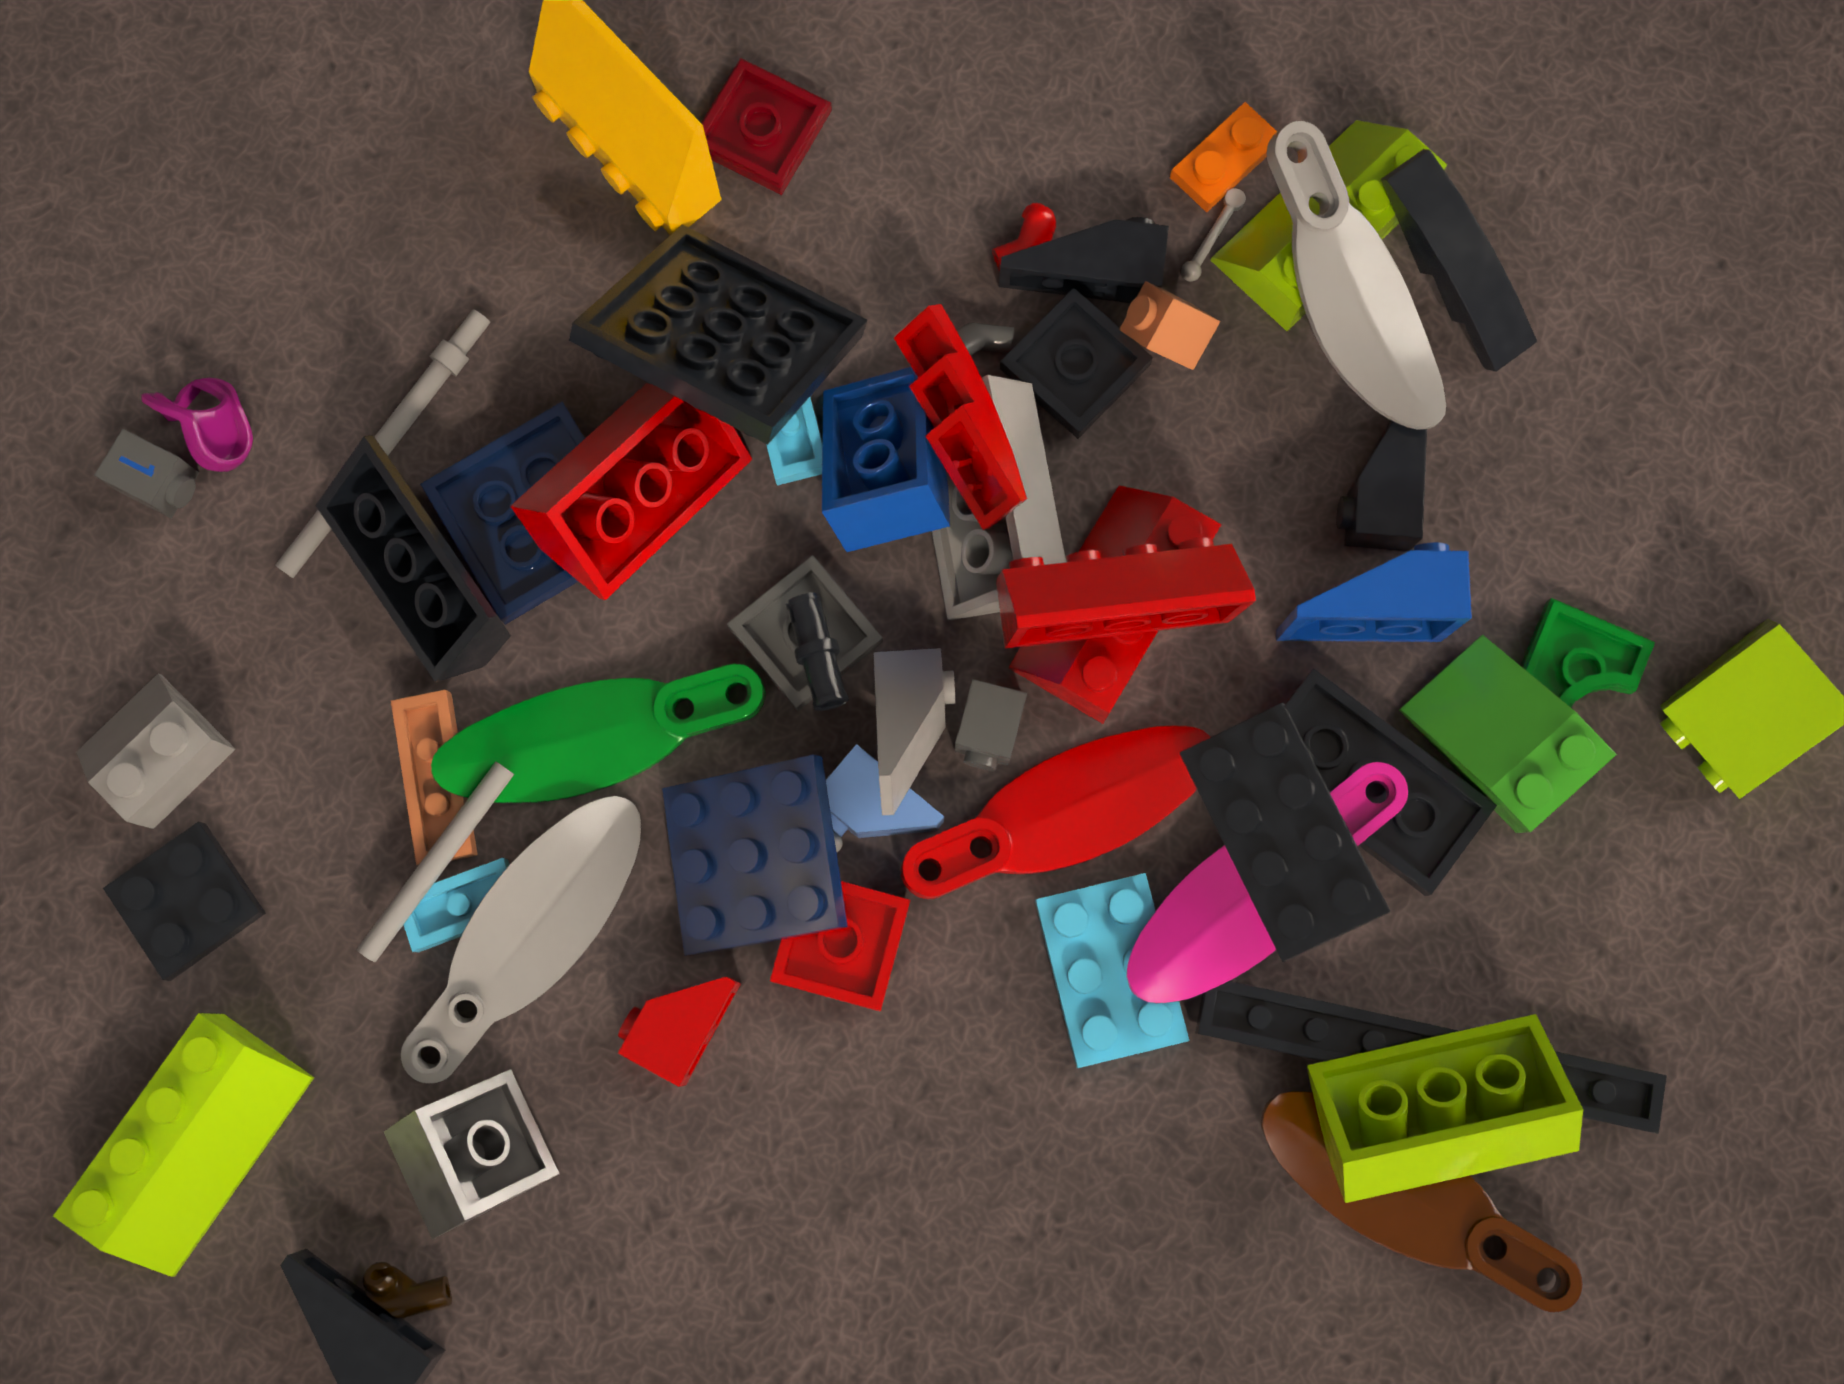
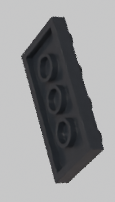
(1440, 806)
(1284, 833)

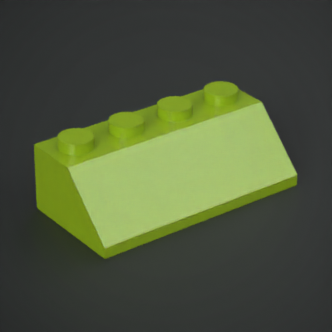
(1261, 252)
(1444, 1108)
(184, 1145)

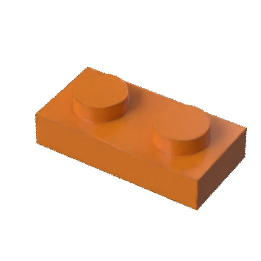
(1224, 157)

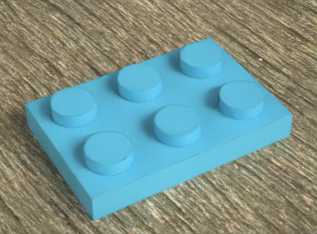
(1089, 948)

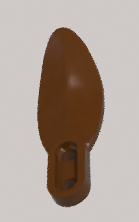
(1427, 1223)

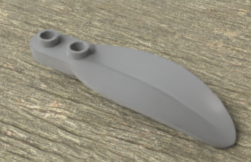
(1354, 287)
(529, 929)

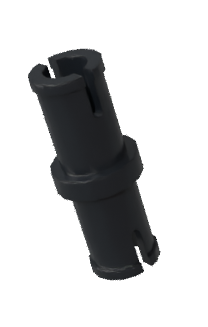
(817, 651)

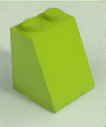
(1754, 710)

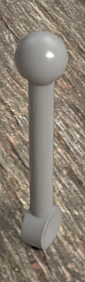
(1233, 201)

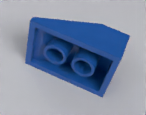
(878, 464)
(1403, 600)

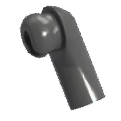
(986, 337)

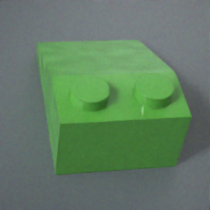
(1507, 734)

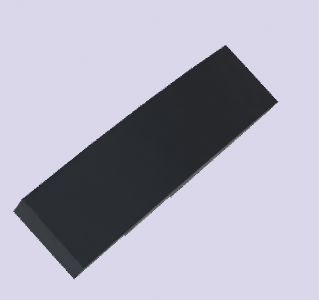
(1460, 258)

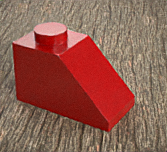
(676, 1029)

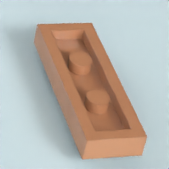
(421, 729)

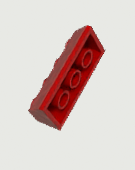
(630, 487)
(1121, 593)
(1096, 670)

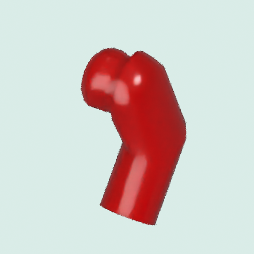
(1037, 228)

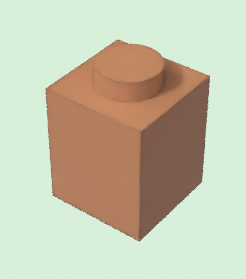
(1169, 325)

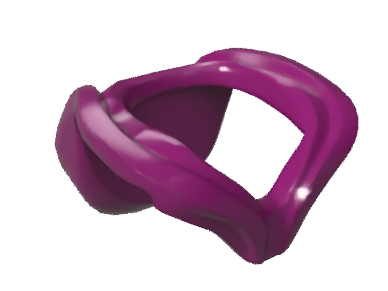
(215, 436)

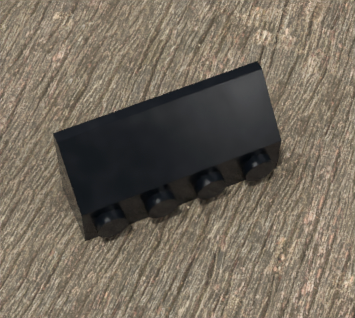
(410, 565)

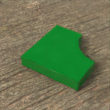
(1584, 654)

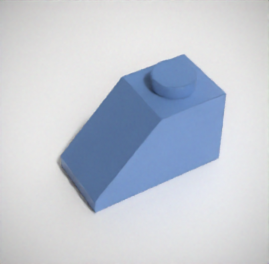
(857, 802)

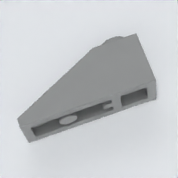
(909, 716)

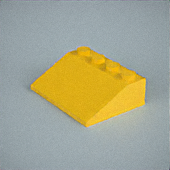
(621, 116)

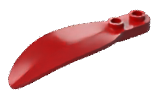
(1064, 810)

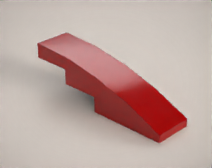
(964, 418)

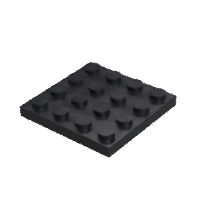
(720, 332)

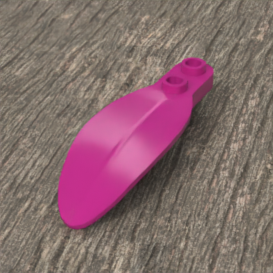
(1209, 923)

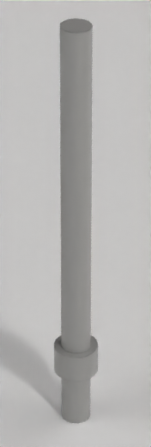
(447, 359)

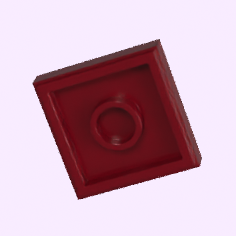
(763, 125)

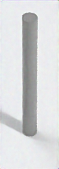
(435, 862)

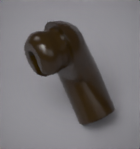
(401, 1295)

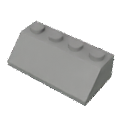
(974, 557)

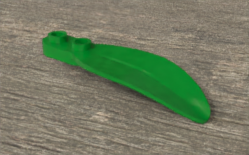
(591, 734)

